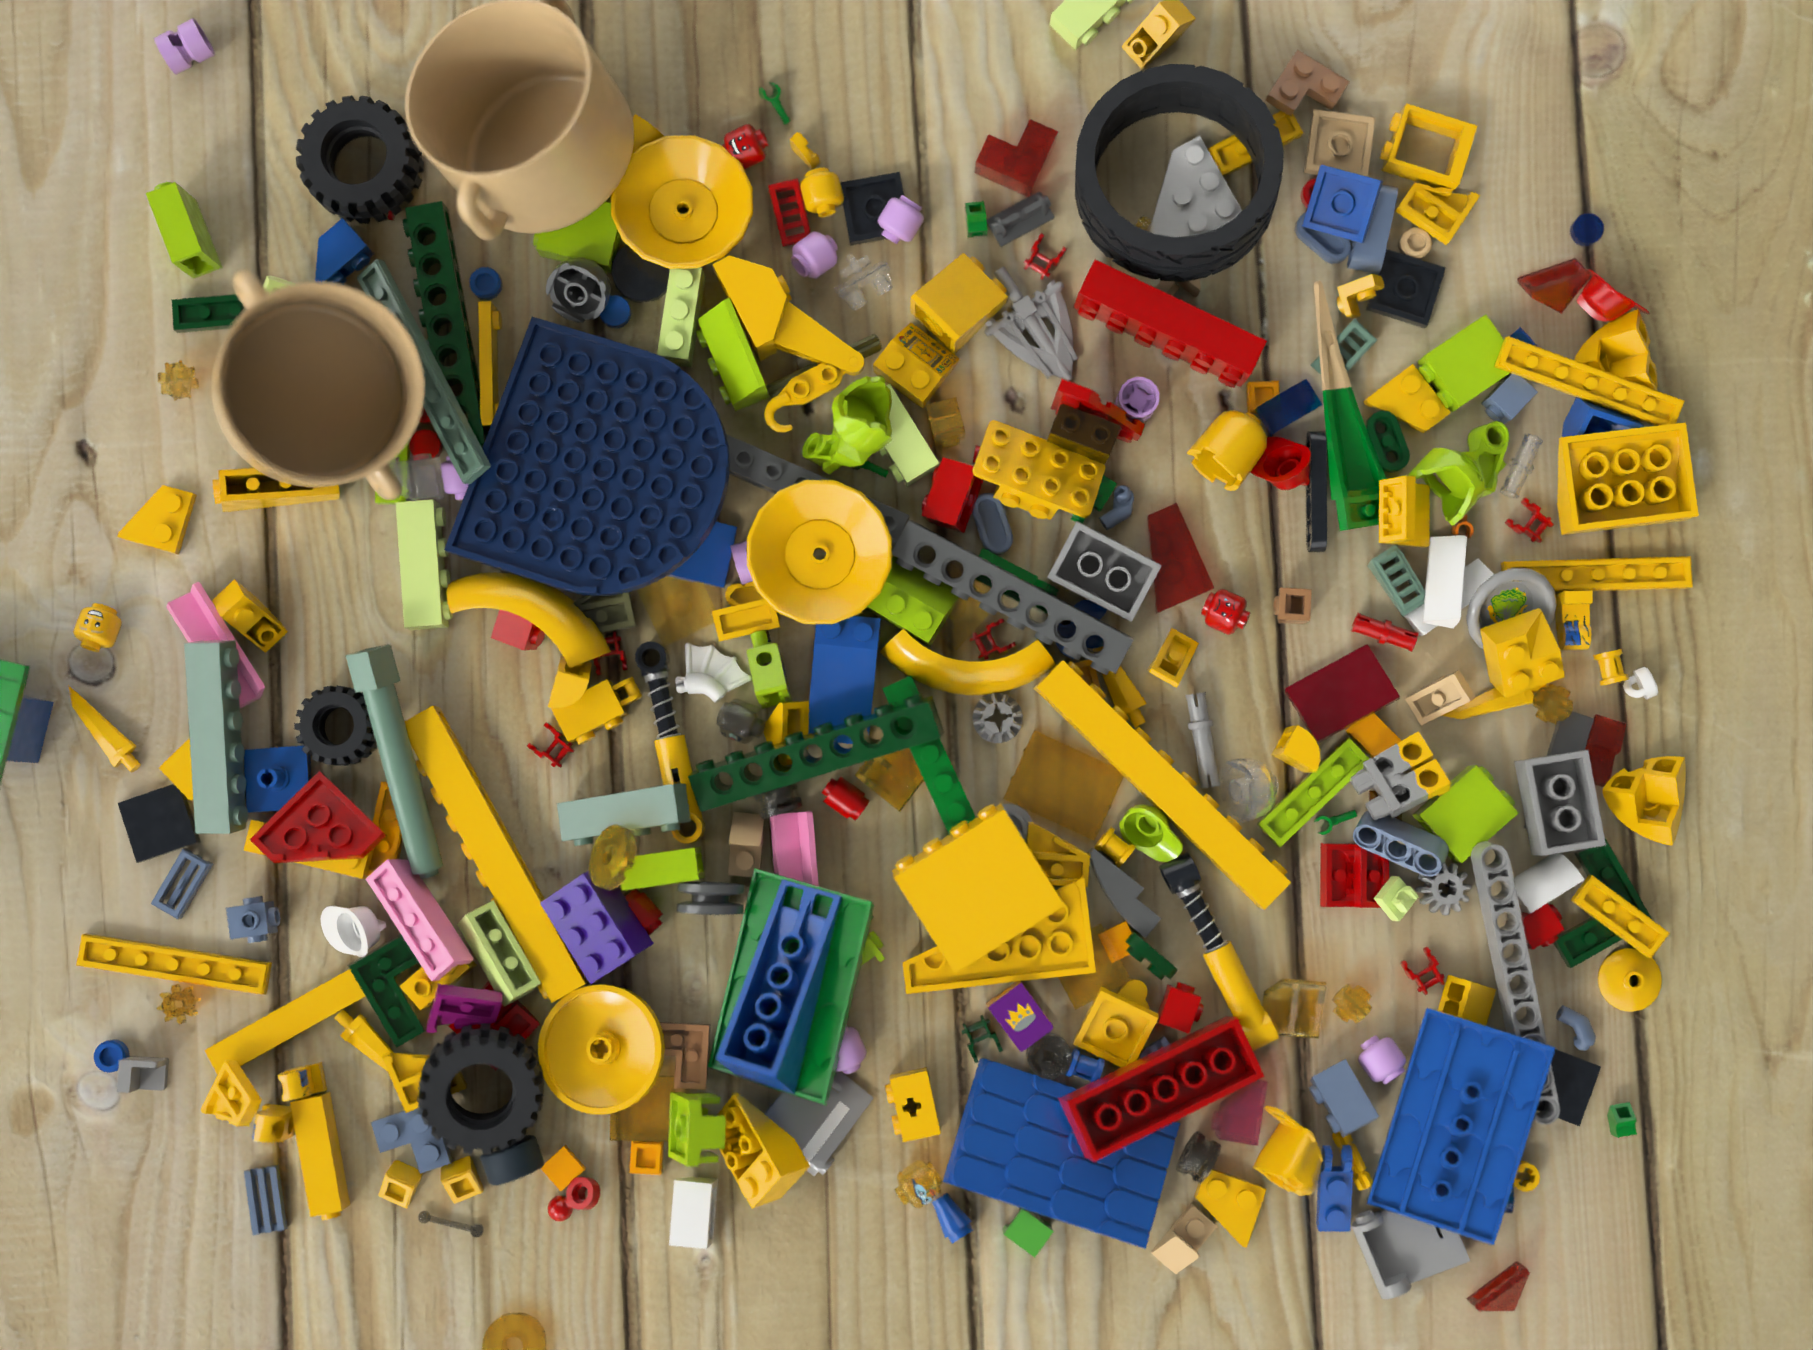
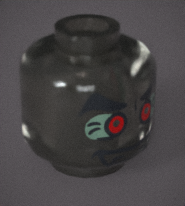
(740, 721)

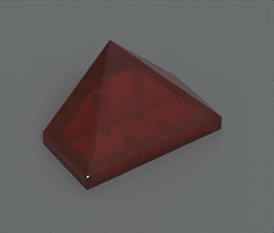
(1556, 284)
(1502, 1291)

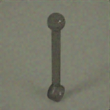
(475, 1230)

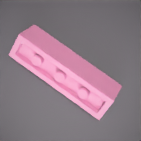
(201, 621)
(794, 846)
(419, 918)

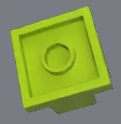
(694, 1129)

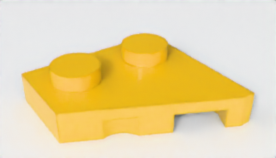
(1436, 210)
(161, 520)
(232, 1096)
(1232, 1203)

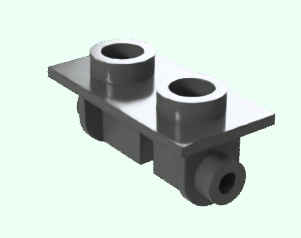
(1020, 218)

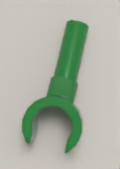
(775, 101)
(872, 467)
(1335, 820)

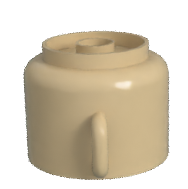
(519, 117)
(317, 385)

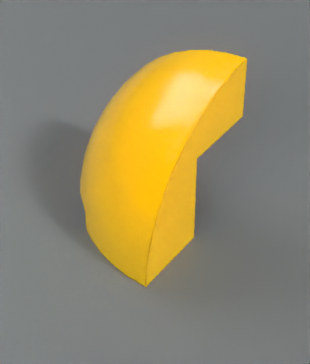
(1622, 350)
(1650, 797)

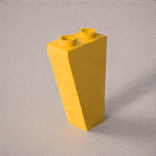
(254, 490)

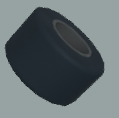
(514, 1162)

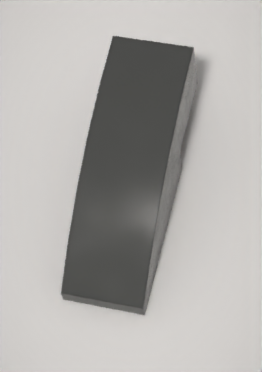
(1122, 894)

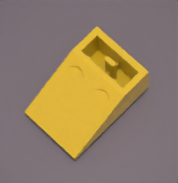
(759, 1153)

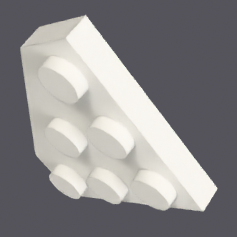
(1193, 194)

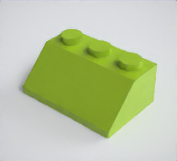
(731, 356)
(914, 603)

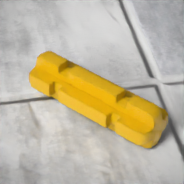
(1361, 1177)

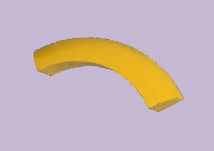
(536, 602)
(967, 676)

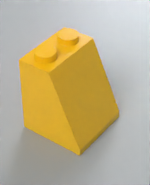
(958, 302)

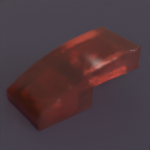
(1603, 745)

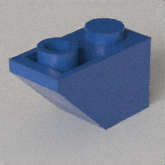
(340, 254)

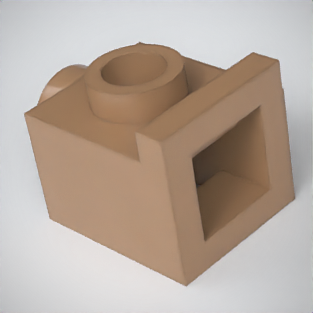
(1293, 605)

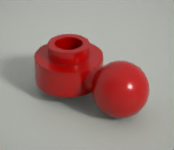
(562, 1206)

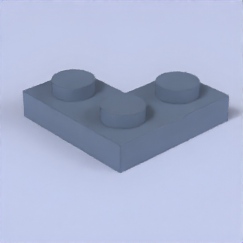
(410, 1128)

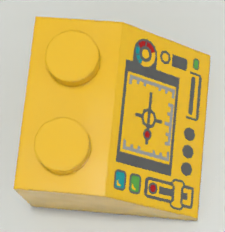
(915, 364)

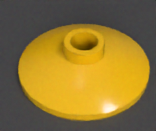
(1615, 976)

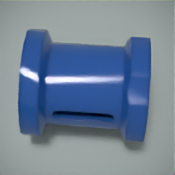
(1085, 1066)

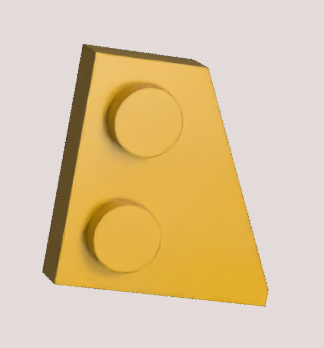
(1410, 400)
(1057, 857)
(405, 1074)

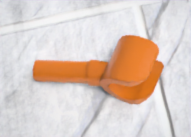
(1463, 521)

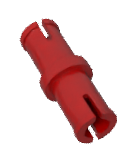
(1384, 632)

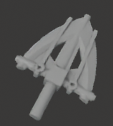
(1053, 355)

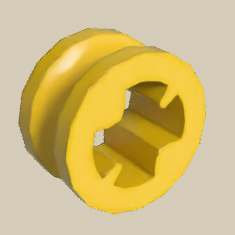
(1532, 1183)

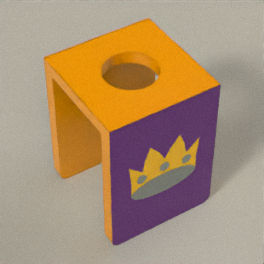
(1019, 1016)

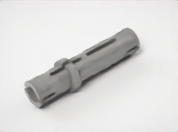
(1202, 740)

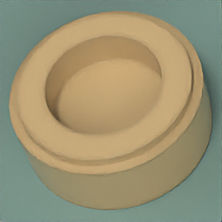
(1415, 243)

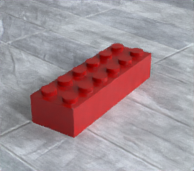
(1168, 324)
(1161, 1088)

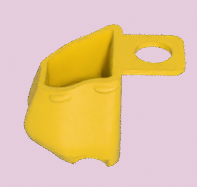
(1290, 1156)

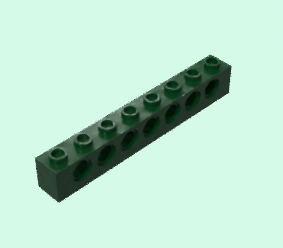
(435, 219)
(713, 793)

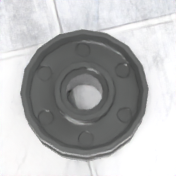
(710, 898)

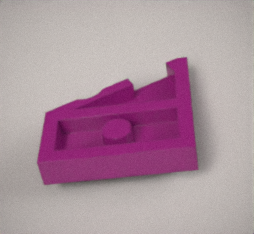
(463, 1007)

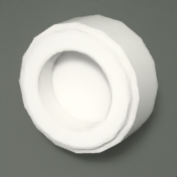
(1645, 682)

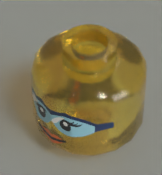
(918, 1184)

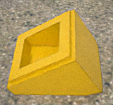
(461, 1179)
(400, 1183)

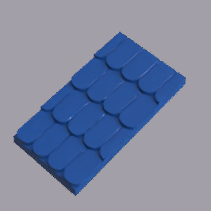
(1460, 1126)
(1025, 1154)

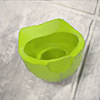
(1150, 833)

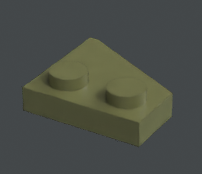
(608, 611)

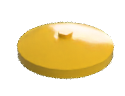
(601, 1049)

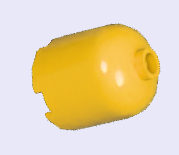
(1229, 448)

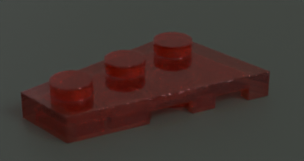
(1182, 569)

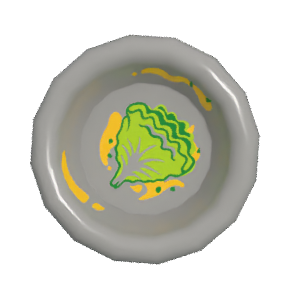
(1507, 596)

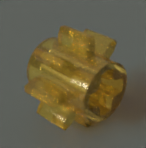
(178, 380)
(1552, 703)
(1352, 1003)
(168, 1004)

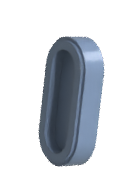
(1327, 246)
(992, 524)

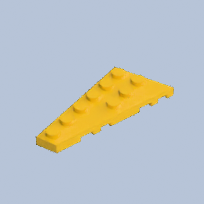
(1048, 949)

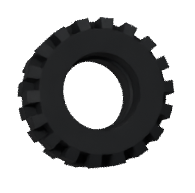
(313, 726)

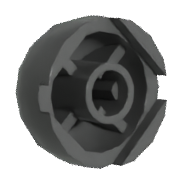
(579, 289)

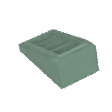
(1364, 334)
(1401, 564)

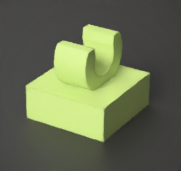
(1396, 898)

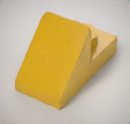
(1173, 657)

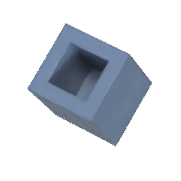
(1508, 398)

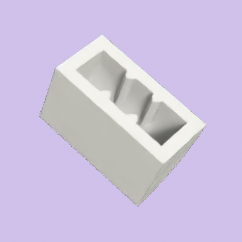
(1545, 882)
(693, 1212)

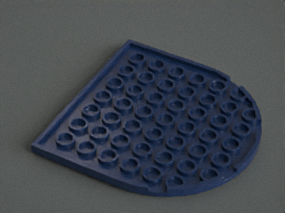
(597, 467)

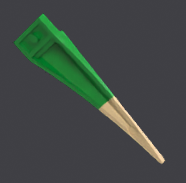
(1351, 456)

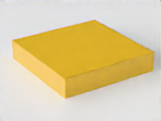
(1115, 1028)

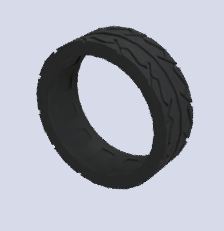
(1189, 91)

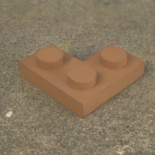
(1306, 77)
(691, 1047)

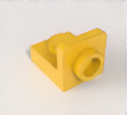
(1362, 289)

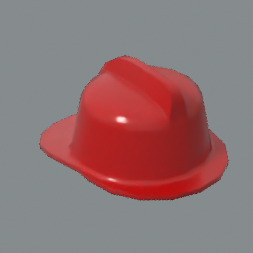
(1603, 301)
(1284, 464)

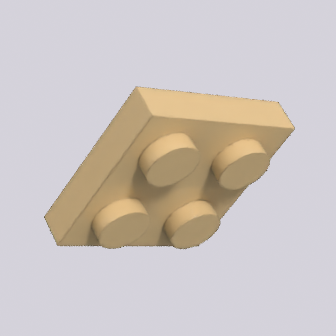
(1339, 142)

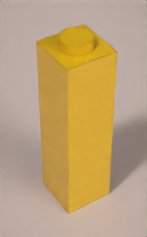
(320, 1155)

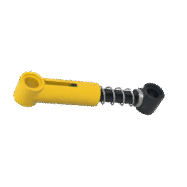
(670, 745)
(1226, 968)

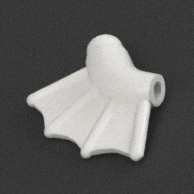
(710, 673)

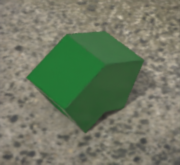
(976, 219)
(1622, 1120)

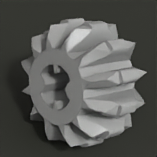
(1444, 901)

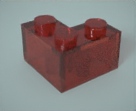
(1017, 166)

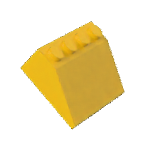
(1625, 479)

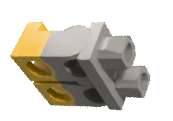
(1401, 778)

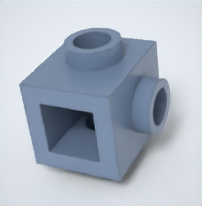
(253, 919)

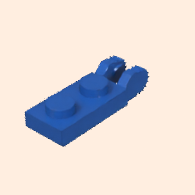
(1335, 1192)

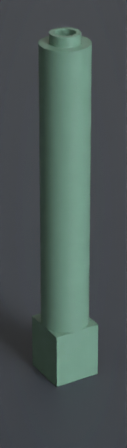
(374, 674)

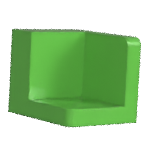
(1028, 1232)

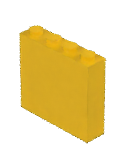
(976, 887)

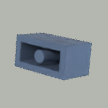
(1343, 1099)

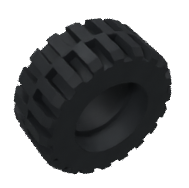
(335, 129)
(481, 1129)

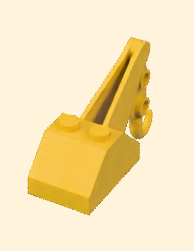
(776, 325)

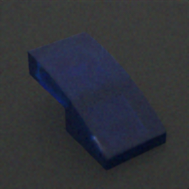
(1288, 406)

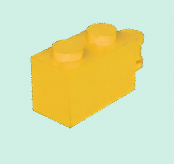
(596, 709)

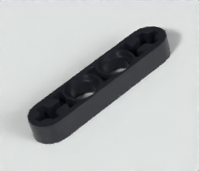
(1317, 493)

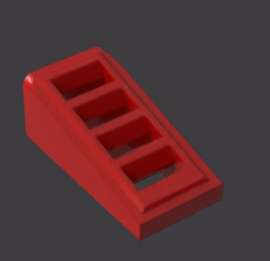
(785, 186)

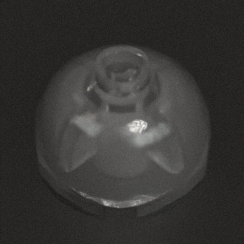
(1249, 788)

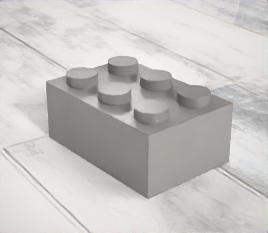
(1104, 571)
(1560, 803)

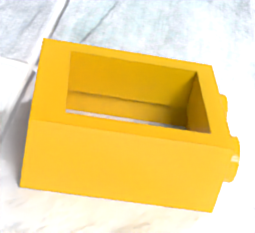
(1437, 123)

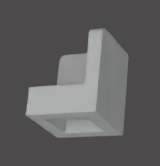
(142, 1074)

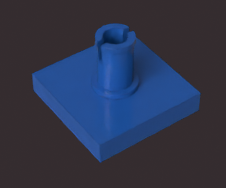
(1342, 203)
(274, 776)

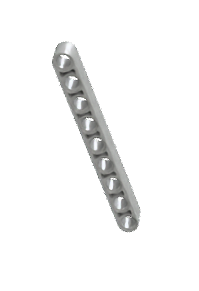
(1517, 964)

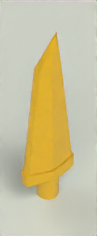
(1124, 694)
(1490, 702)
(111, 740)
(363, 1037)

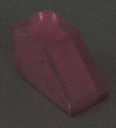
(1241, 1114)

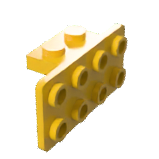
(1037, 473)

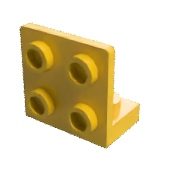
(1404, 512)

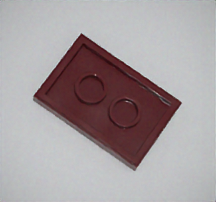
(1342, 693)

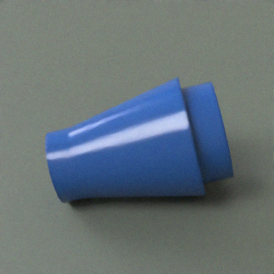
(952, 1219)

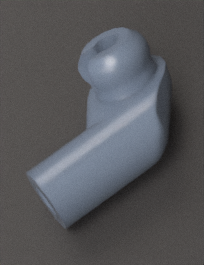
(1122, 507)
(1584, 1032)

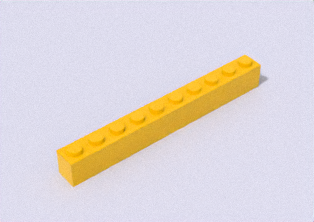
(1162, 785)
(493, 851)

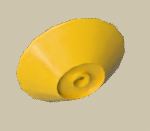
(676, 175)
(813, 518)

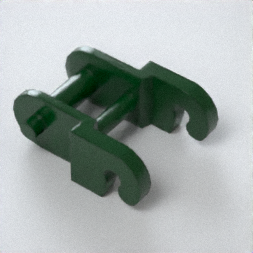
(983, 1023)

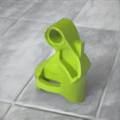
(859, 426)
(1465, 473)

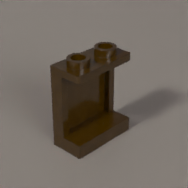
(1083, 433)

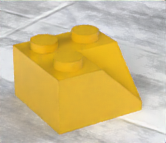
(1521, 653)

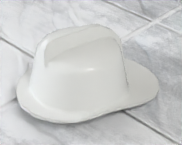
(351, 929)

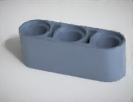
(1370, 254)
(1412, 854)

